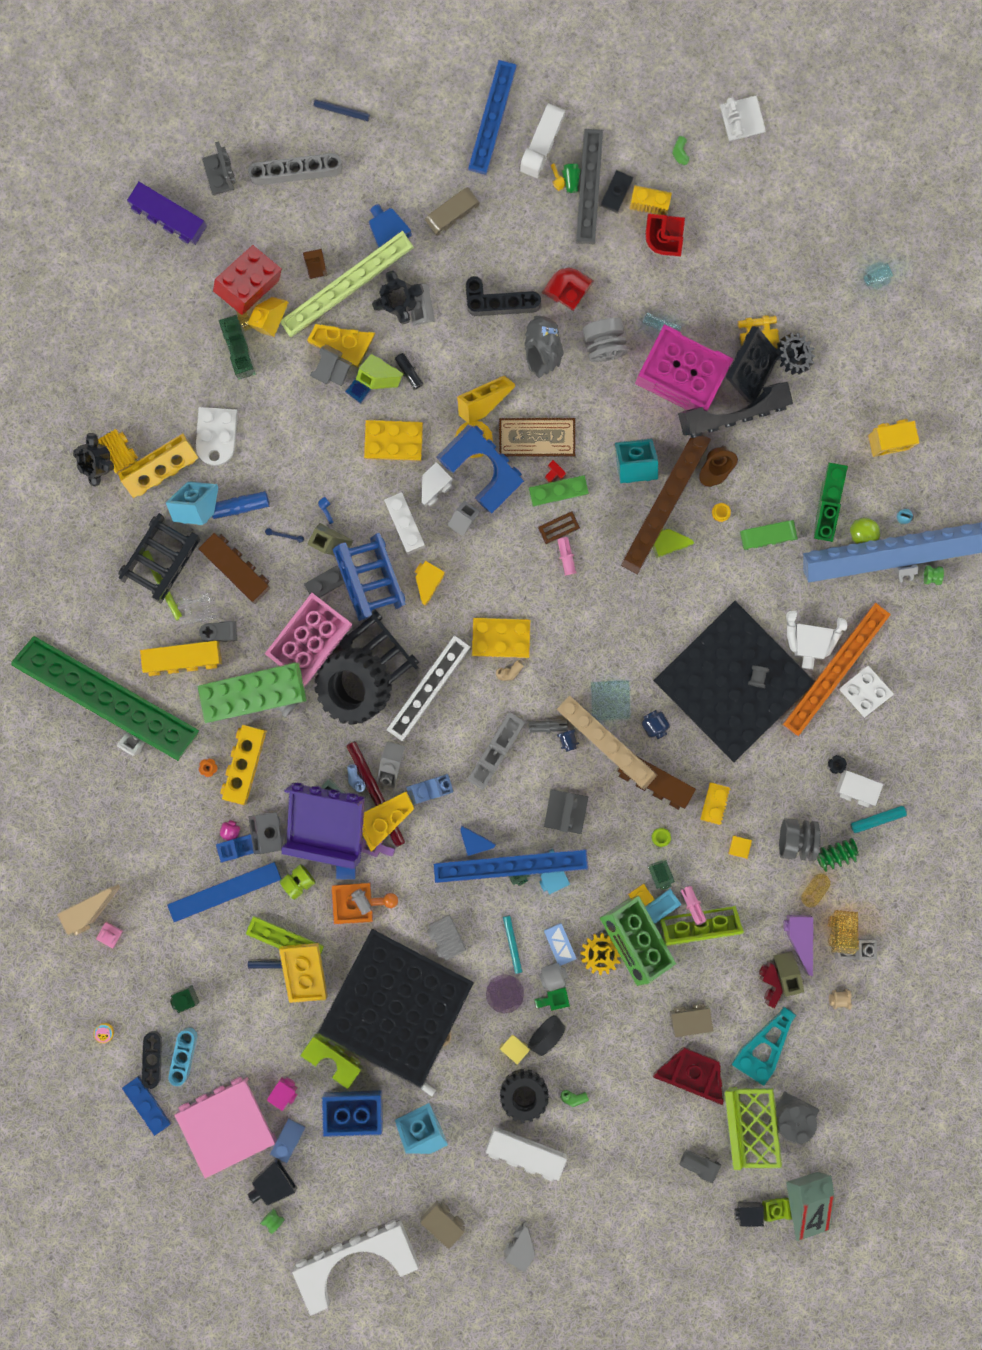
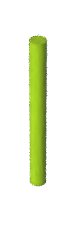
(169, 599)

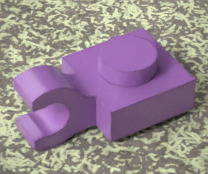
(379, 849)

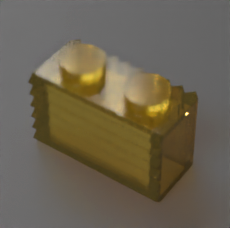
(844, 932)

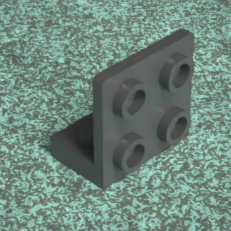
(219, 171)

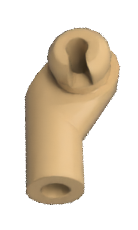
(509, 674)

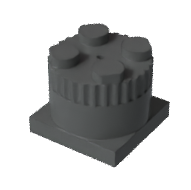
(795, 1119)

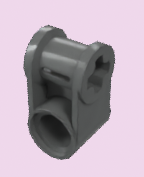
(223, 631)

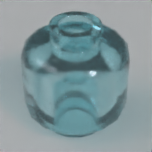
(878, 275)

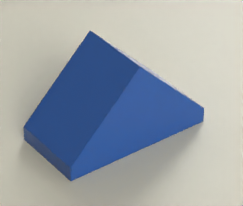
(474, 842)

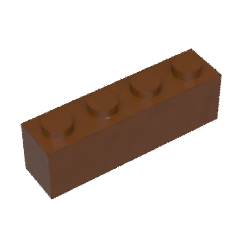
(234, 568)
(665, 787)

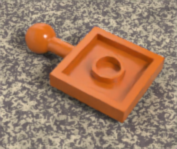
(347, 911)

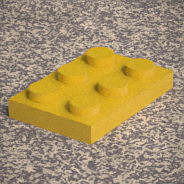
(393, 440)
(501, 637)
(303, 972)

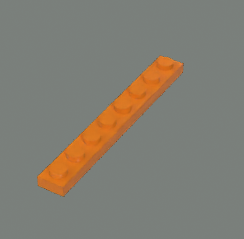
(836, 669)

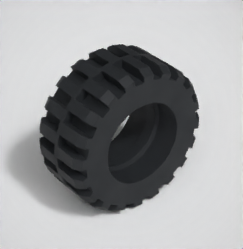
(334, 696)

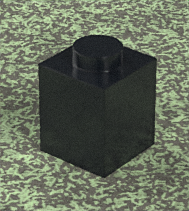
(749, 1214)

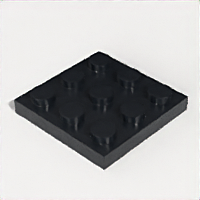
(752, 365)

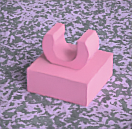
(109, 935)

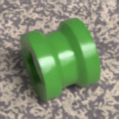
(933, 575)
(272, 1221)

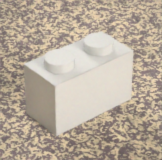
(859, 788)

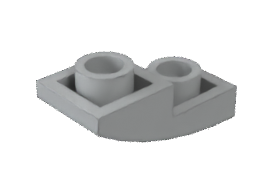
(866, 951)

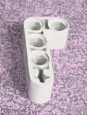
(542, 142)

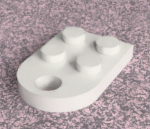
(216, 433)

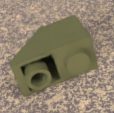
(326, 539)
(788, 974)

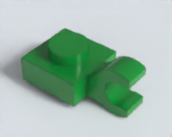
(556, 999)

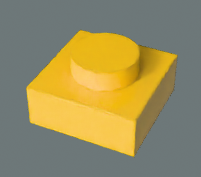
(643, 893)

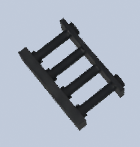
(168, 574)
(348, 639)

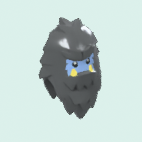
(543, 345)

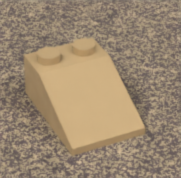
(78, 917)

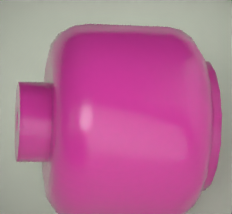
(229, 830)

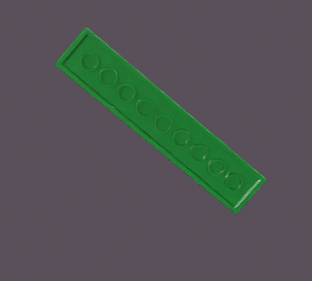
(105, 698)

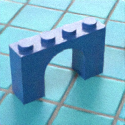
(504, 478)

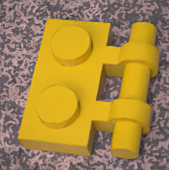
(771, 334)

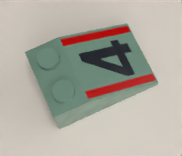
(811, 1204)

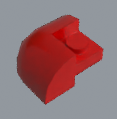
(665, 234)
(568, 287)

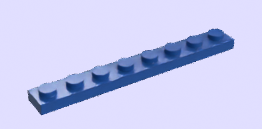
(511, 866)

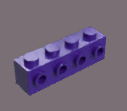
(166, 213)

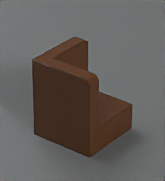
(315, 263)

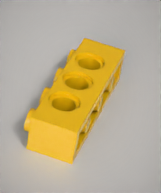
(161, 456)
(228, 790)

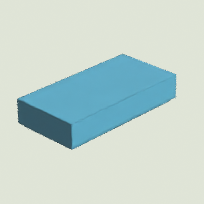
(662, 906)

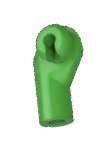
(679, 152)
(573, 1100)

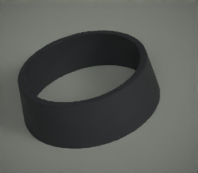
(547, 1036)

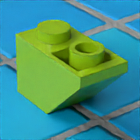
(378, 374)

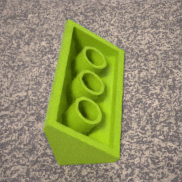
(712, 928)

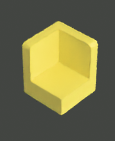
(514, 1049)

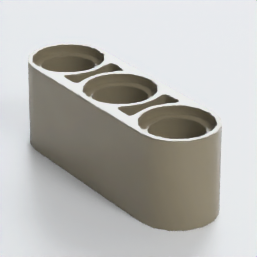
(452, 210)

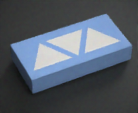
(560, 944)

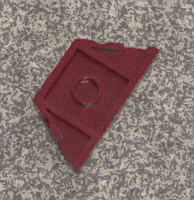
(693, 1074)

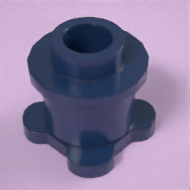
(568, 740)

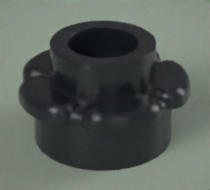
(832, 764)

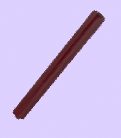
(372, 786)

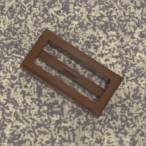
(544, 534)

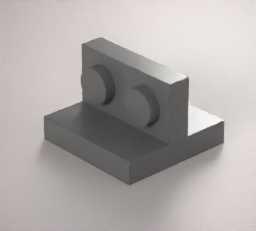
(566, 811)

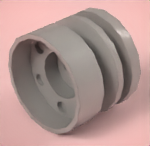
(605, 339)

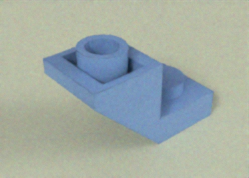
(430, 789)

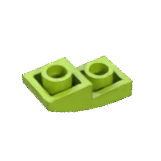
(777, 1209)

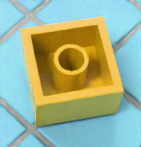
(893, 438)

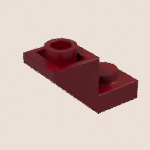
(769, 976)

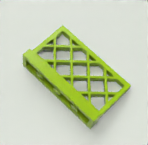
(737, 1132)

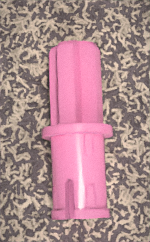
(566, 556)
(693, 905)

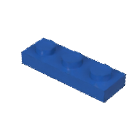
(146, 1106)

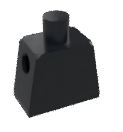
(272, 1184)

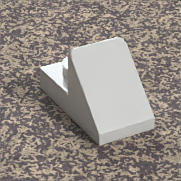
(131, 744)

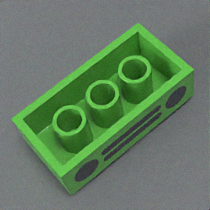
(638, 941)

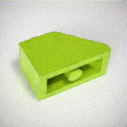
(670, 542)

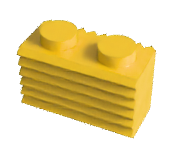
(650, 200)
(119, 450)
(715, 803)

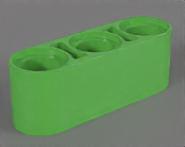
(768, 534)

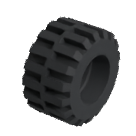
(520, 1112)

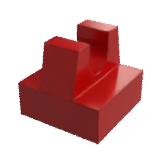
(555, 471)

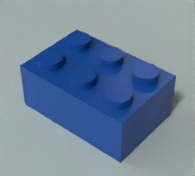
(352, 1113)

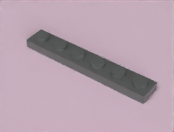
(589, 186)

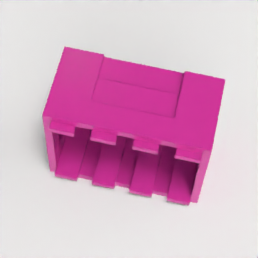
(677, 383)

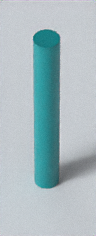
(512, 944)

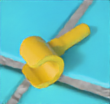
(559, 182)

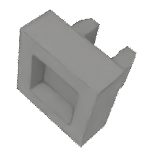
(909, 571)

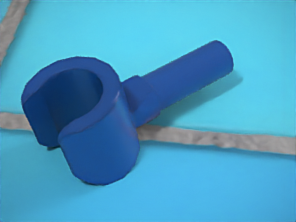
(323, 504)

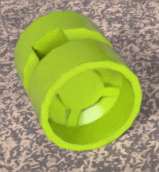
(292, 886)

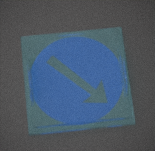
(610, 700)

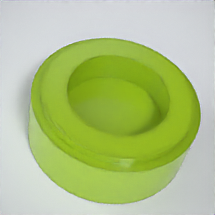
(661, 837)

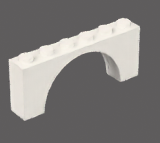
(387, 1242)

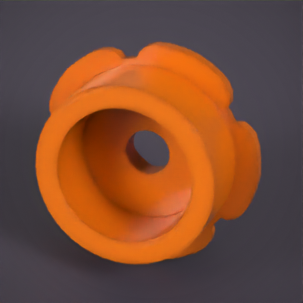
(204, 763)

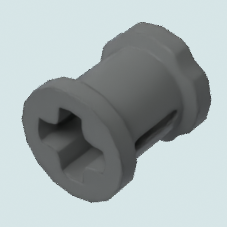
(758, 676)

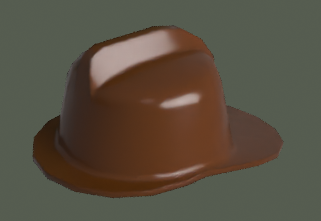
(717, 466)

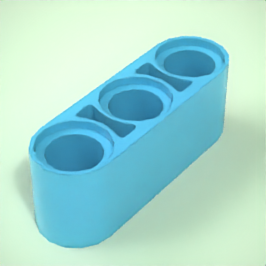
(178, 1064)

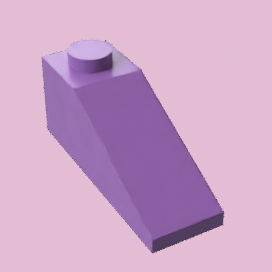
(800, 934)

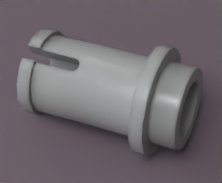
(361, 901)

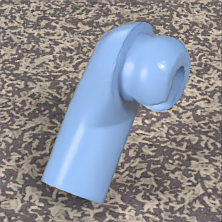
(354, 779)

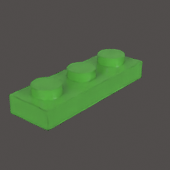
(558, 490)

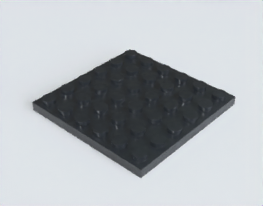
(713, 679)
(395, 1008)

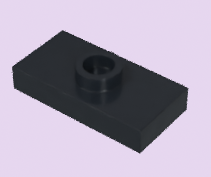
(616, 191)

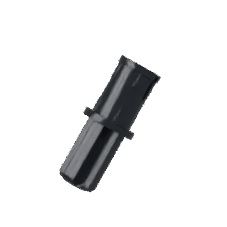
(408, 371)

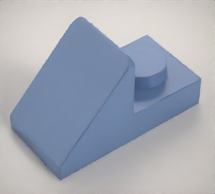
(287, 1140)

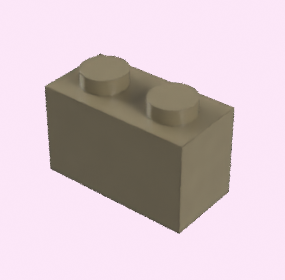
(691, 1020)
(443, 1224)

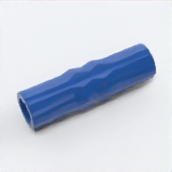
(241, 504)

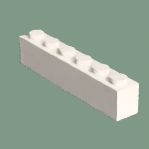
(428, 688)

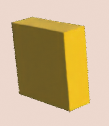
(740, 847)

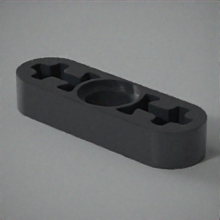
(147, 1045)

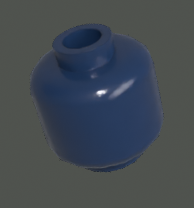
(655, 724)

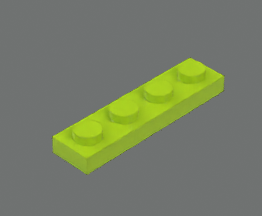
(275, 935)

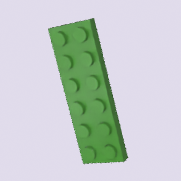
(252, 693)

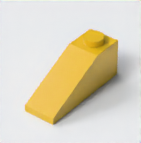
(483, 399)

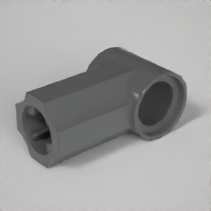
(702, 1166)

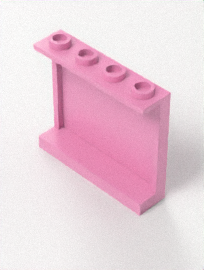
(224, 1127)

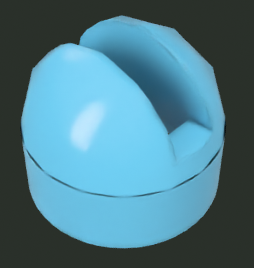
(902, 519)

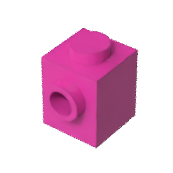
(283, 1093)

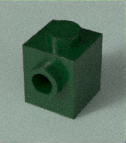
(184, 999)

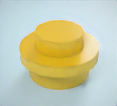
(721, 512)

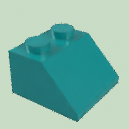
(636, 461)

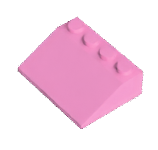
(309, 637)

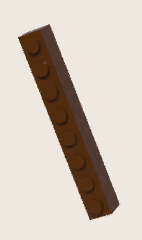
(665, 503)

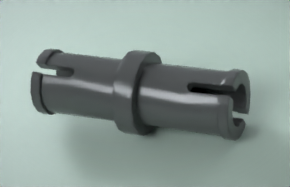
(547, 726)

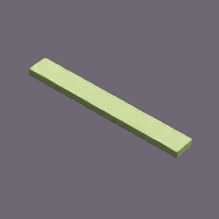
(347, 284)

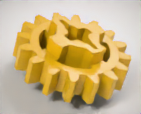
(594, 960)

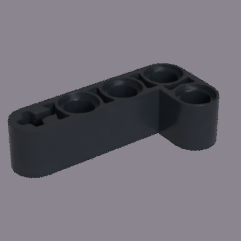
(502, 298)

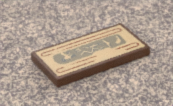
(537, 437)

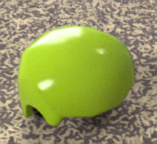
(864, 530)

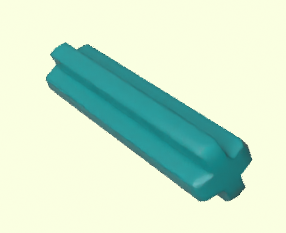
(878, 819)

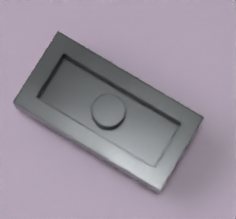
(325, 582)

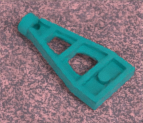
(754, 1067)

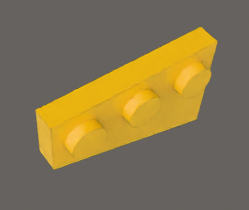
(349, 342)
(384, 818)

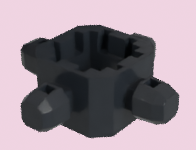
(385, 303)
(93, 459)

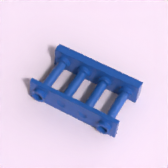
(356, 589)

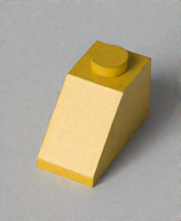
(268, 316)
(428, 580)

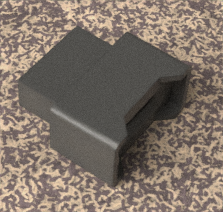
(331, 366)

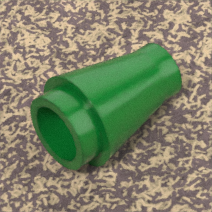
(571, 177)

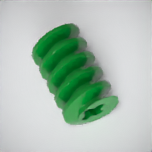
(837, 854)

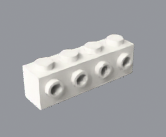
(526, 1153)

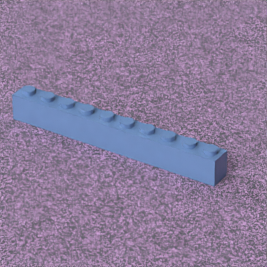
(893, 552)

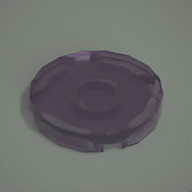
(504, 993)

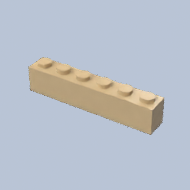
(606, 742)

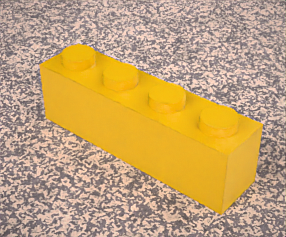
(181, 657)

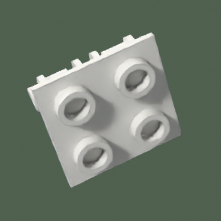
(742, 118)
(866, 691)

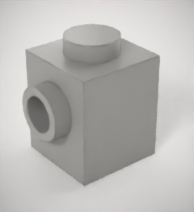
(463, 518)

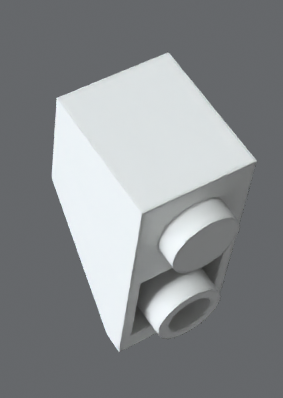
(433, 483)

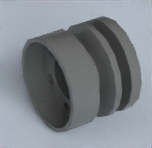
(803, 839)

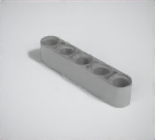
(286, 166)

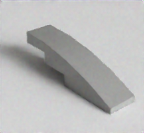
(496, 751)

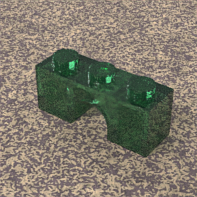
(238, 347)

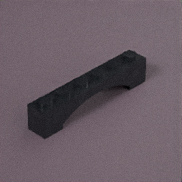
(773, 397)

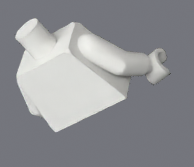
(812, 641)

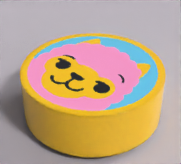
(103, 1033)

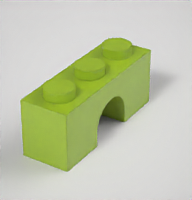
(347, 1067)

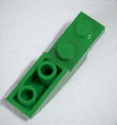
(829, 502)

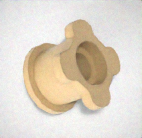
(840, 999)

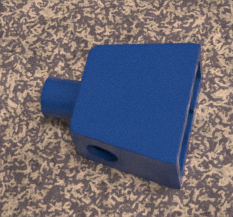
(386, 225)

